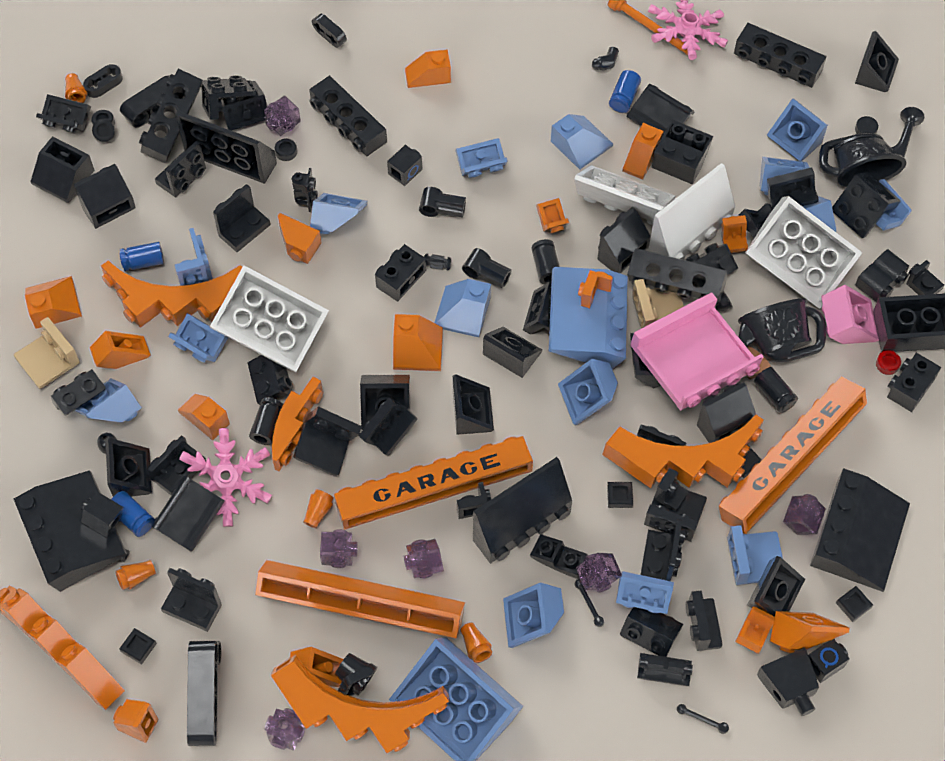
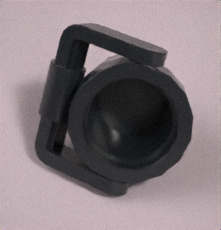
(354, 674)

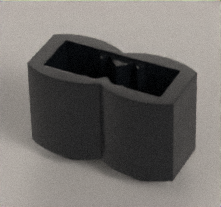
(882, 275)

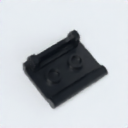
(658, 109)
(188, 513)

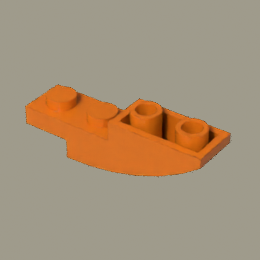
(291, 420)

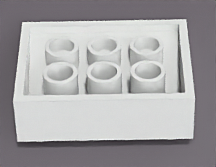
(621, 193)
(693, 216)
(802, 251)
(269, 319)

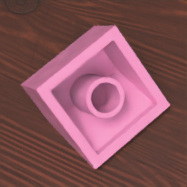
(849, 316)

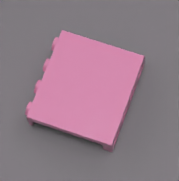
(694, 352)

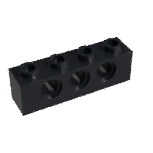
(779, 55)
(179, 83)
(348, 116)
(644, 261)

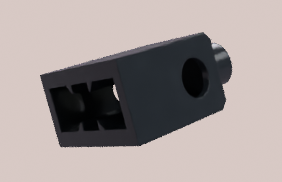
(791, 681)

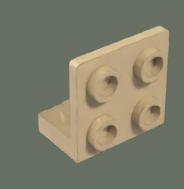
(653, 304)
(47, 355)

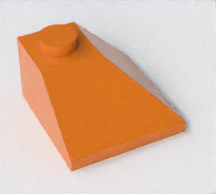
(52, 300)
(416, 343)
(803, 630)

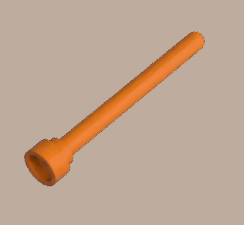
(621, 5)

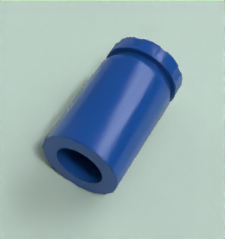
(625, 91)
(141, 256)
(133, 514)

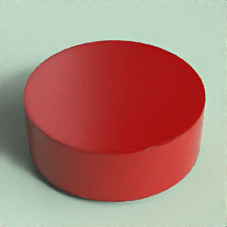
(888, 362)

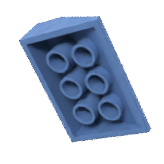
(585, 331)
(476, 705)

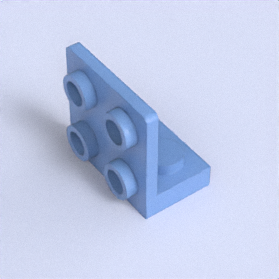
(195, 270)
(751, 553)
(644, 592)

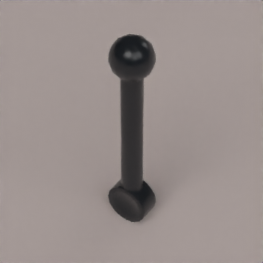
(598, 621)
(722, 727)

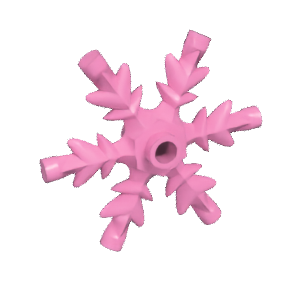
(687, 26)
(234, 482)

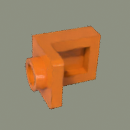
(552, 215)
(735, 233)
(594, 281)
(755, 629)

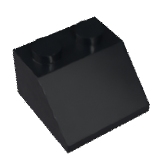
(378, 388)

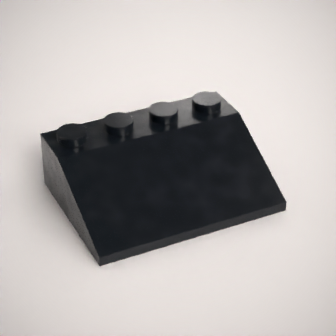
(227, 148)
(522, 511)
(860, 531)
(61, 542)

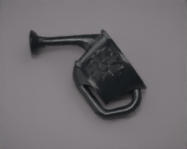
(870, 152)
(781, 329)

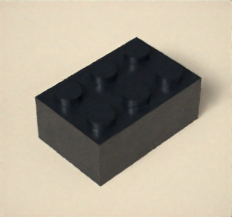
(910, 322)

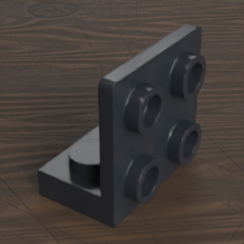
(216, 88)
(244, 110)
(182, 170)
(864, 203)
(239, 220)
(539, 310)
(325, 440)
(665, 519)
(663, 553)
(191, 599)

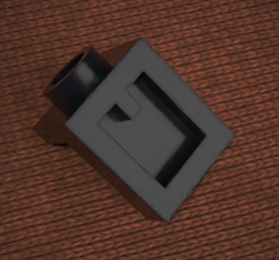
(923, 281)
(669, 491)
(469, 503)

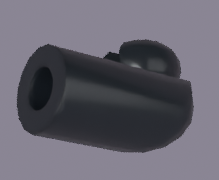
(607, 61)

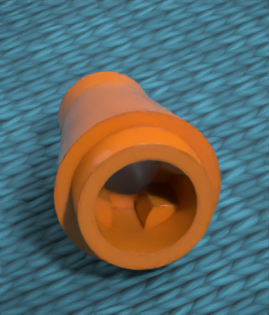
(74, 89)
(318, 506)
(133, 574)
(476, 644)

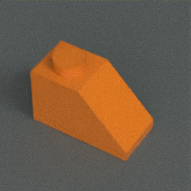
(429, 69)
(642, 151)
(299, 239)
(118, 350)
(205, 415)
(320, 664)
(135, 719)

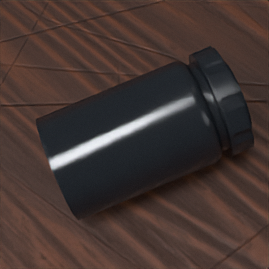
(545, 259)
(775, 389)
(265, 421)

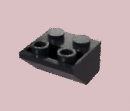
(681, 151)
(60, 168)
(104, 196)
(621, 239)
(726, 413)

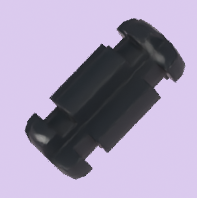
(438, 261)

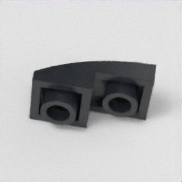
(557, 556)

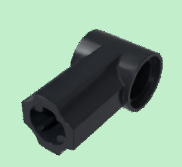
(436, 202)
(482, 266)

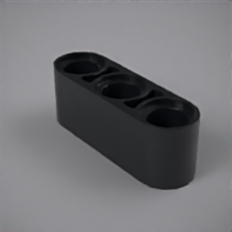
(141, 105)

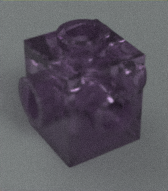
(282, 115)
(804, 514)
(337, 548)
(423, 558)
(599, 571)
(285, 737)

